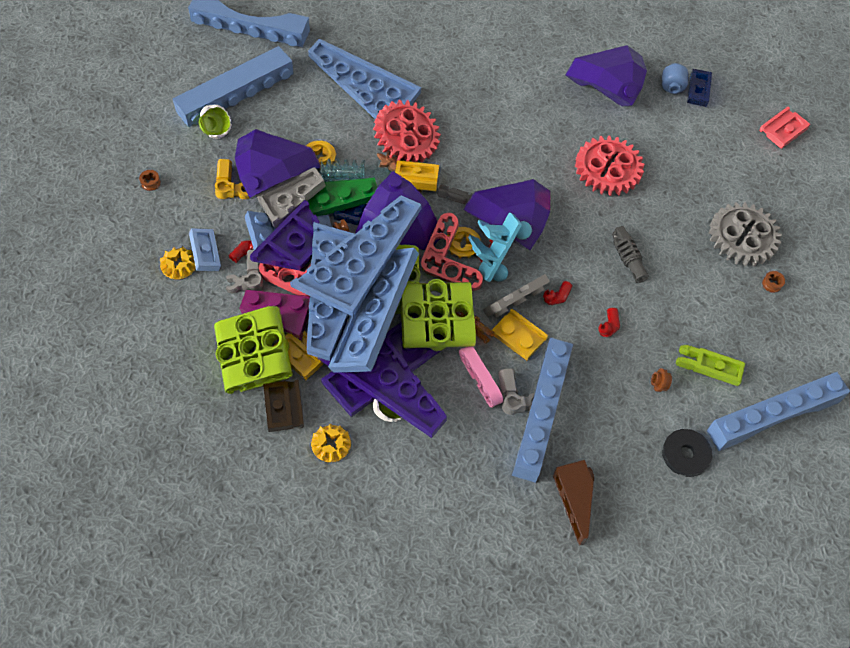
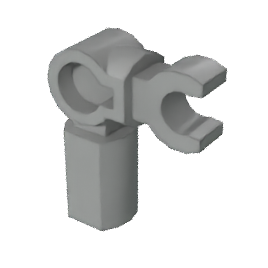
(251, 281)
(512, 403)

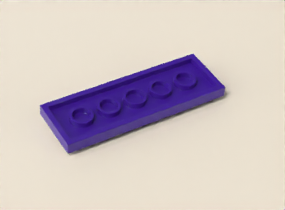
(355, 399)

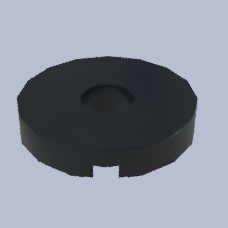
(687, 466)

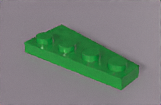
(342, 195)

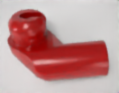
(241, 250)
(553, 298)
(612, 325)

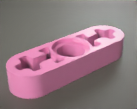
(479, 372)

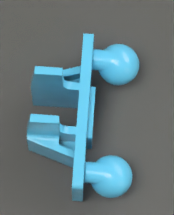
(502, 239)

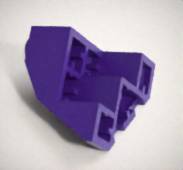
(614, 72)
(270, 160)
(388, 191)
(524, 199)

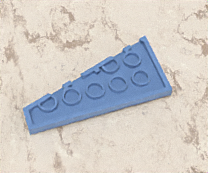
(324, 320)

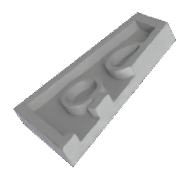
(286, 197)
(517, 297)

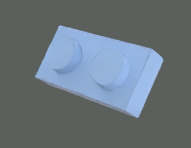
(204, 249)

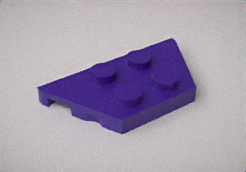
(290, 242)

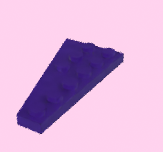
(398, 389)

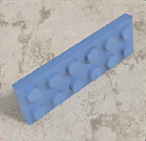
(370, 323)

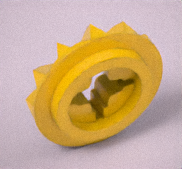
(327, 150)
(455, 247)
(183, 269)
(328, 453)

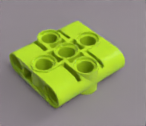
(455, 299)
(272, 361)

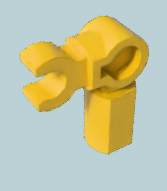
(224, 187)

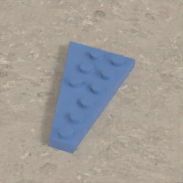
(363, 81)
(356, 262)

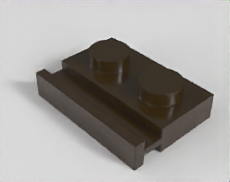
(283, 405)

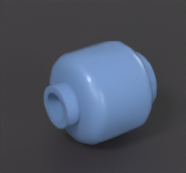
(675, 78)

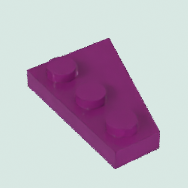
(293, 308)

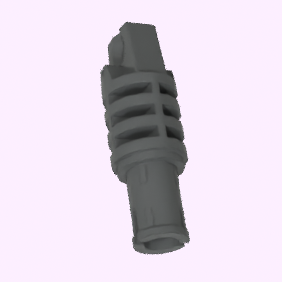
(629, 254)

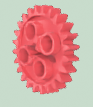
(407, 126)
(621, 175)

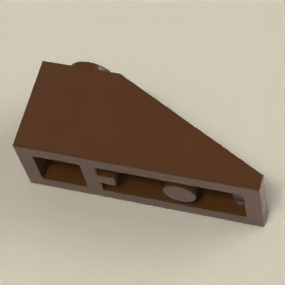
(576, 491)

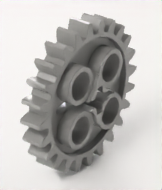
(759, 243)

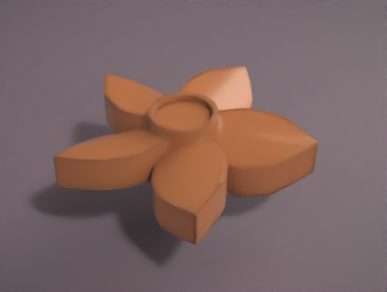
(387, 161)

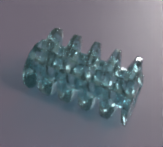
(342, 172)

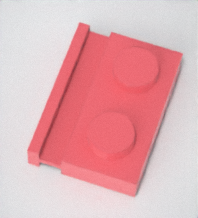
(784, 127)

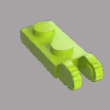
(711, 364)

